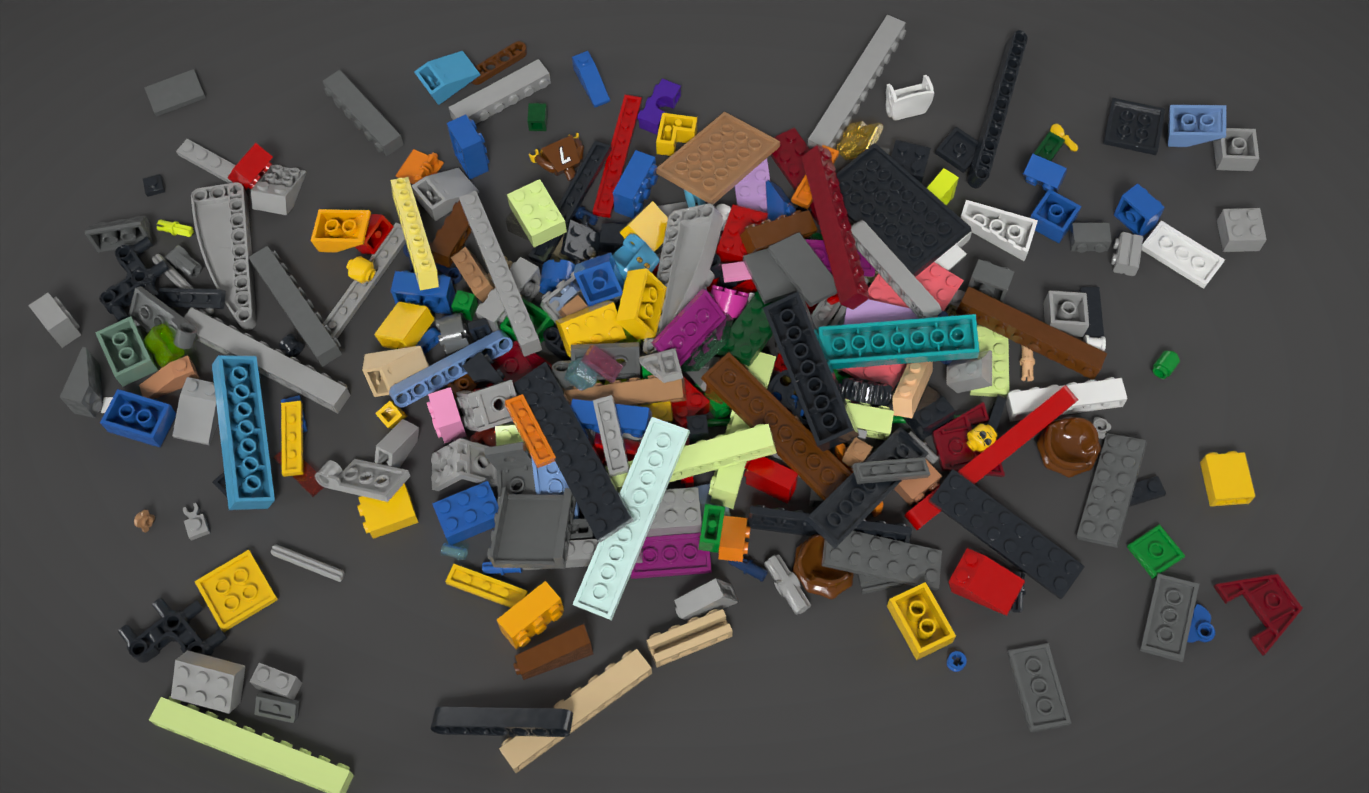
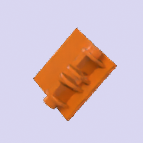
(419, 166)

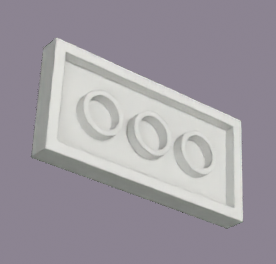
(1182, 254)

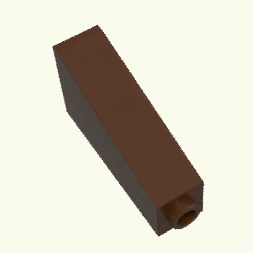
(554, 653)

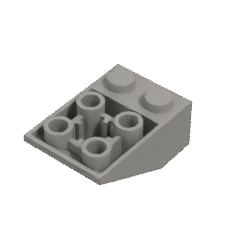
(277, 189)
(441, 191)

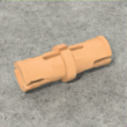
(1027, 363)

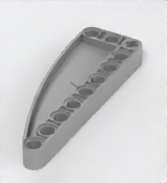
(216, 220)
(685, 259)

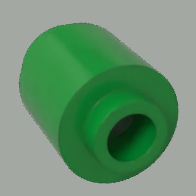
(1166, 364)

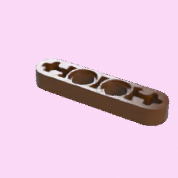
(500, 65)

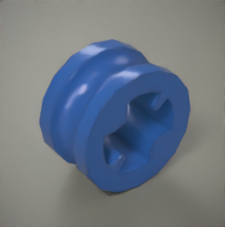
(963, 661)

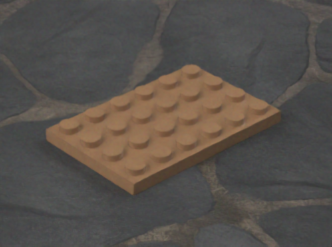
(718, 158)

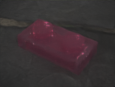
(602, 363)

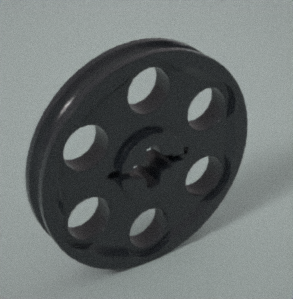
(786, 392)

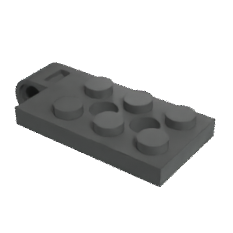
(151, 312)
(625, 351)

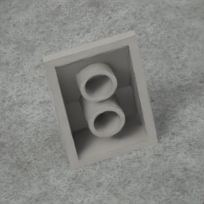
(196, 412)

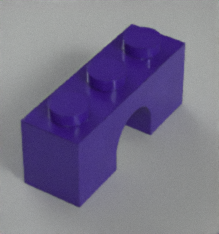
(664, 95)

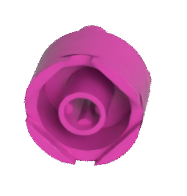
(729, 301)

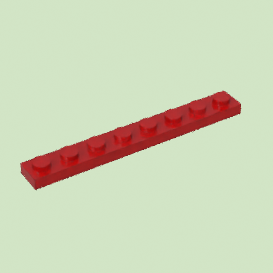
(617, 158)

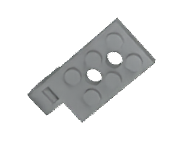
(363, 479)

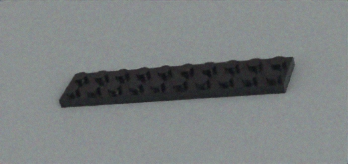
(574, 453)

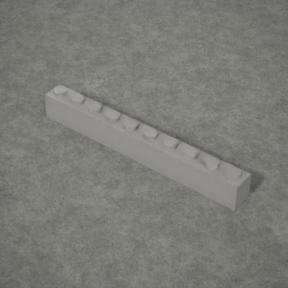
(858, 83)
(500, 274)
(270, 362)

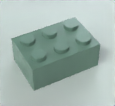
(126, 351)

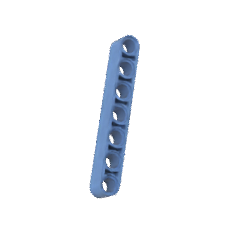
(441, 369)

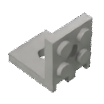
(479, 406)
(460, 462)

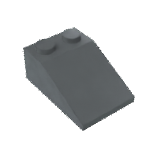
(83, 388)

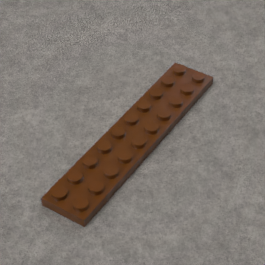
(791, 438)

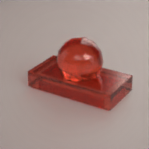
(487, 436)

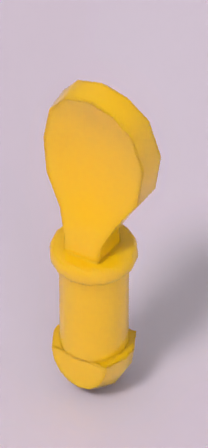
(1059, 131)

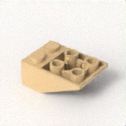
(391, 367)

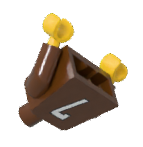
(560, 156)

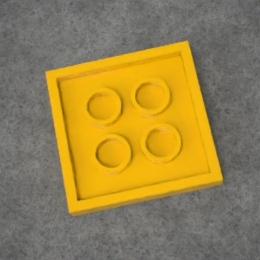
(236, 590)

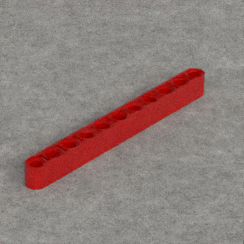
(1000, 450)

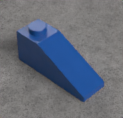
(590, 78)
(777, 202)

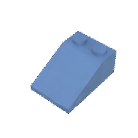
(1195, 124)

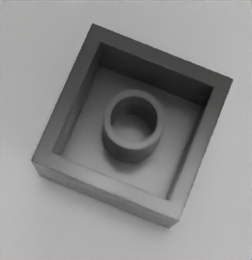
(991, 279)

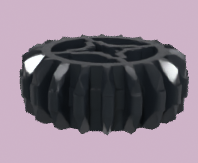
(866, 391)

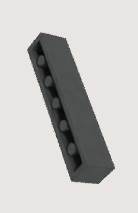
(362, 113)

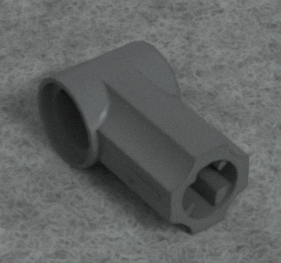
(180, 259)

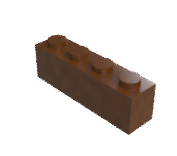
(770, 232)
(450, 237)

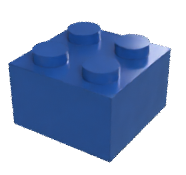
(1044, 173)
(1138, 210)
(1055, 215)
(599, 279)

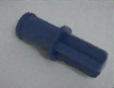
(581, 212)
(750, 568)

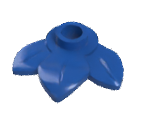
(1201, 620)

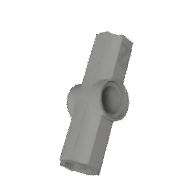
(787, 584)

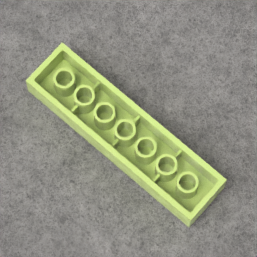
(727, 480)

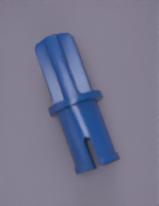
(487, 568)

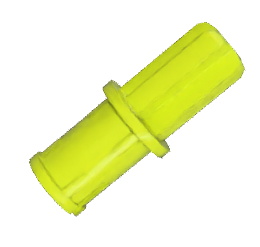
(175, 228)

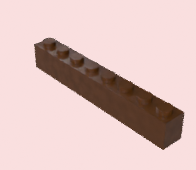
(1032, 333)

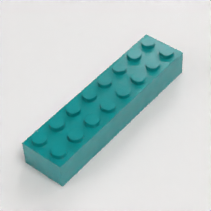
(901, 341)

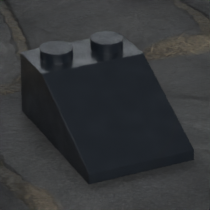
(930, 413)

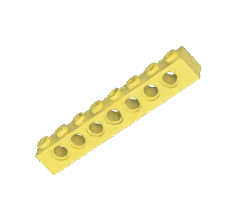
(414, 234)

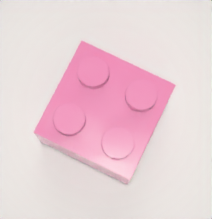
(445, 415)

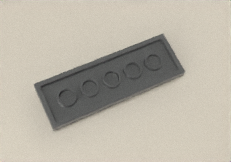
(1111, 490)
(885, 559)

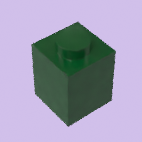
(537, 117)

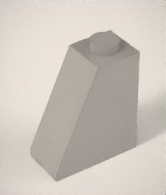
(397, 444)
(705, 598)

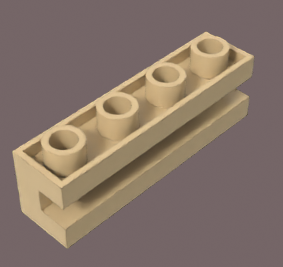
(689, 637)

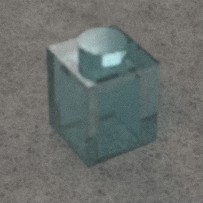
(580, 375)

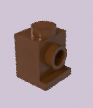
(459, 385)

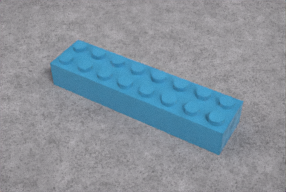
(242, 433)

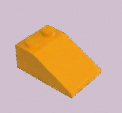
(339, 229)

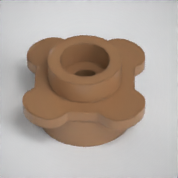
(144, 520)

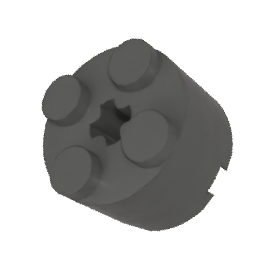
(453, 332)

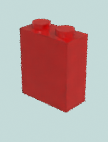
(771, 478)

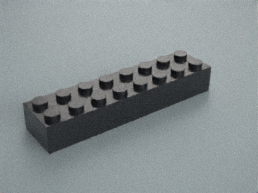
(811, 372)

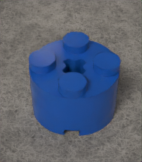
(554, 273)

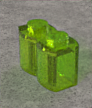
(161, 343)

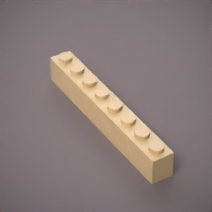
(584, 704)

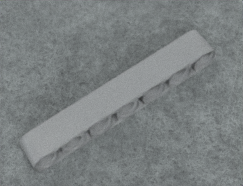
(894, 272)

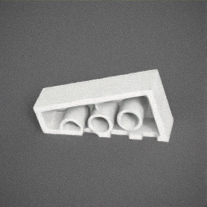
(1000, 227)

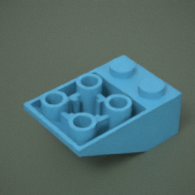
(447, 75)

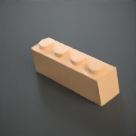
(911, 388)

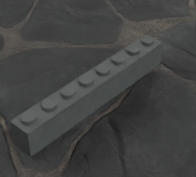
(295, 306)

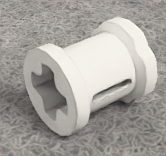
(1099, 343)

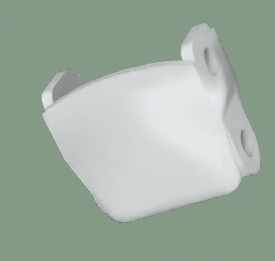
(909, 100)

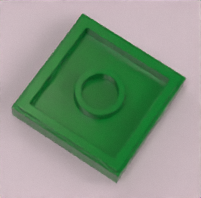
(1156, 551)

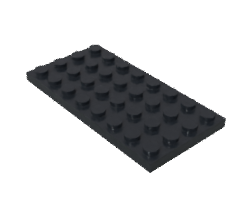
(899, 209)

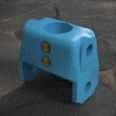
(635, 256)

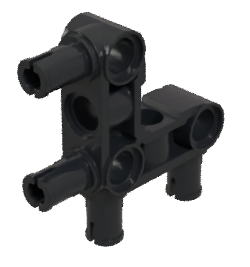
(121, 295)
(162, 633)

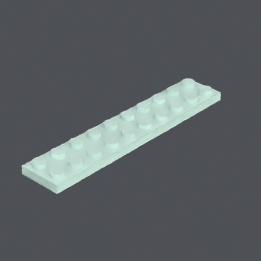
(642, 494)

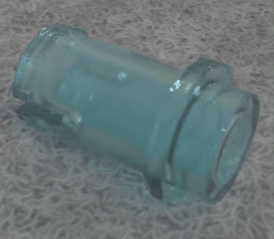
(454, 551)

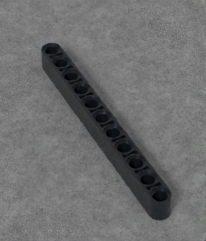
(997, 109)

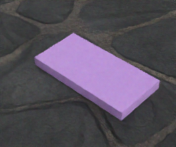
(877, 311)

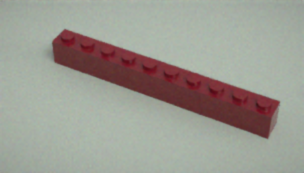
(835, 228)

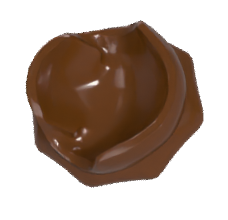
(1069, 446)
(814, 576)

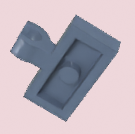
(567, 293)

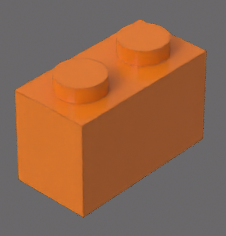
(733, 539)

